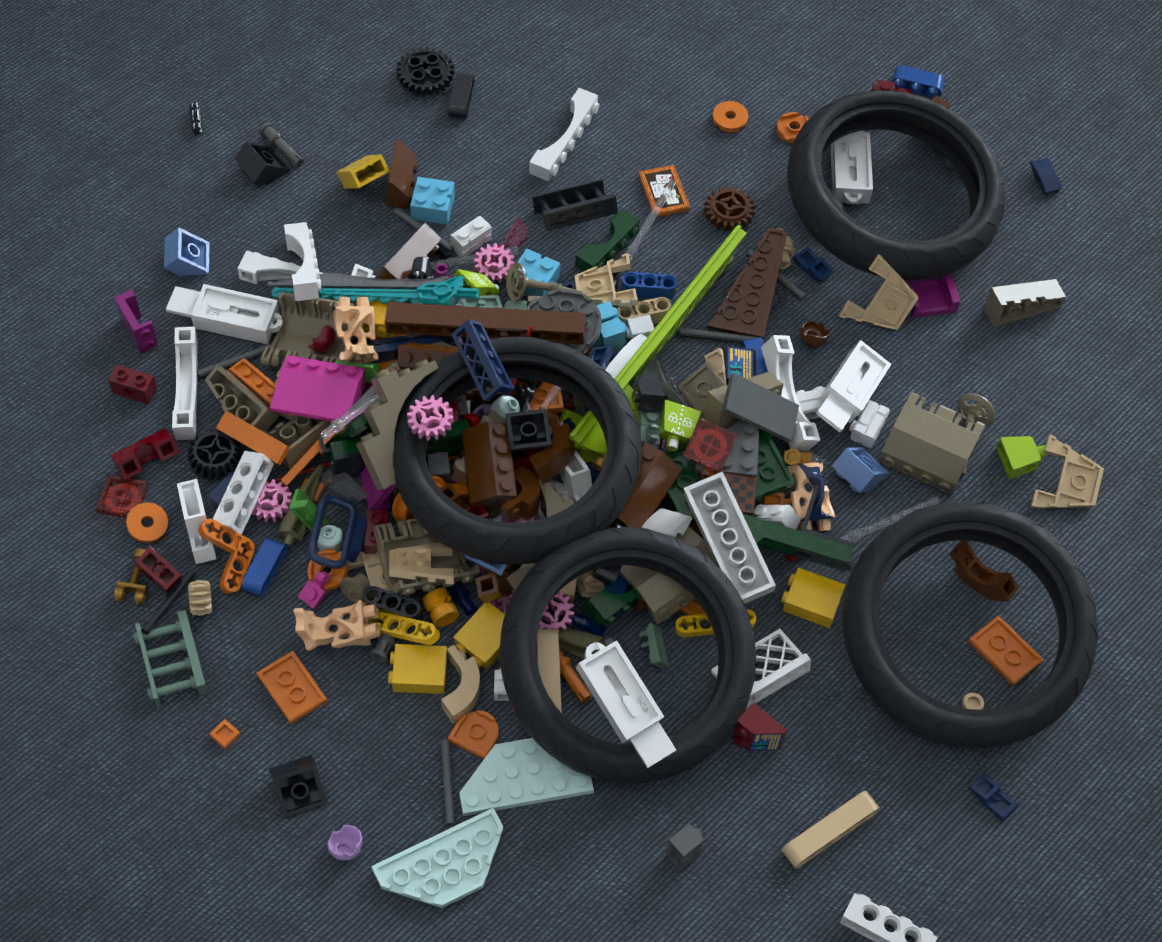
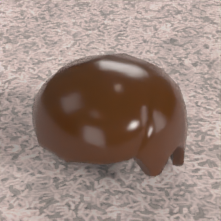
(814, 333)

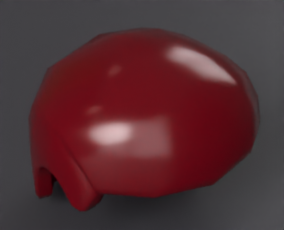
(324, 341)

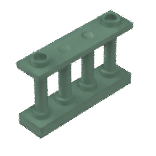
(185, 644)

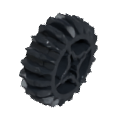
(220, 462)

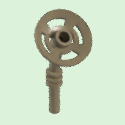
(516, 282)
(975, 410)

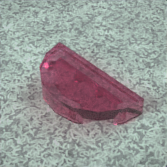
(517, 234)

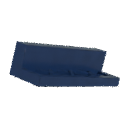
(388, 348)
(485, 355)

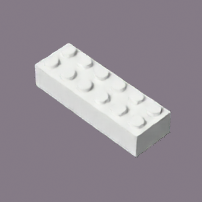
(729, 536)

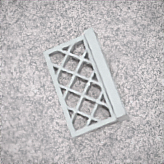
(780, 677)

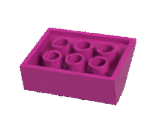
(317, 388)

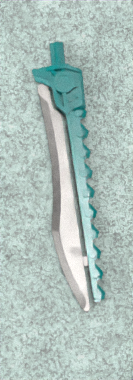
(423, 291)

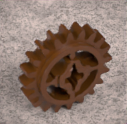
(729, 208)

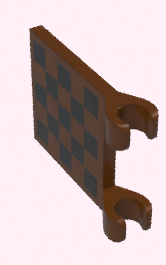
(741, 486)

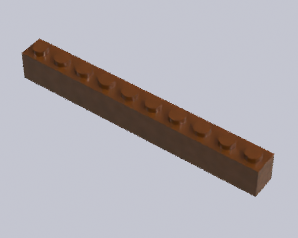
(497, 322)

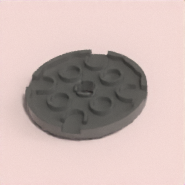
(572, 301)

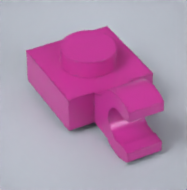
(314, 590)

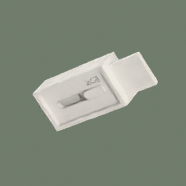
(852, 168)
(228, 312)
(852, 386)
(625, 701)

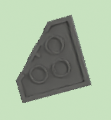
(668, 385)
(744, 452)

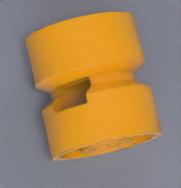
(441, 608)

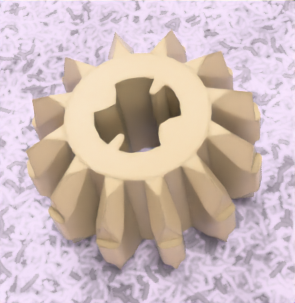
(588, 585)
(200, 597)

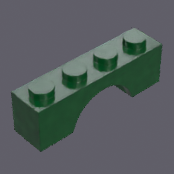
(623, 229)
(607, 604)

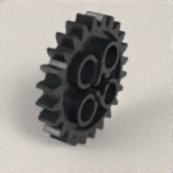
(425, 71)

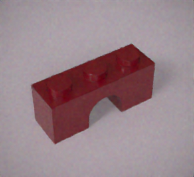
(156, 446)

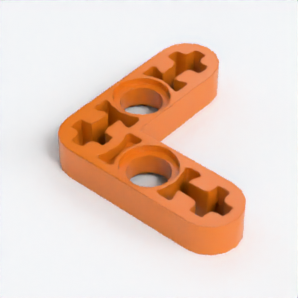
(235, 548)

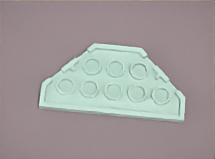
(520, 776)
(445, 864)

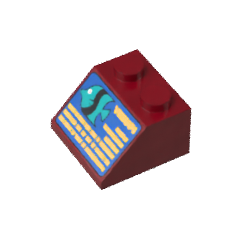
(758, 731)

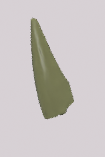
(291, 525)
(577, 641)

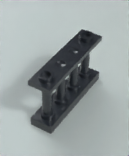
(574, 204)

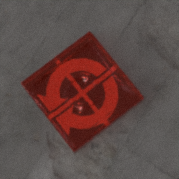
(710, 445)
(121, 495)

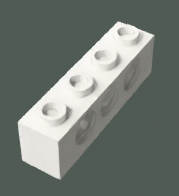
(243, 491)
(882, 915)

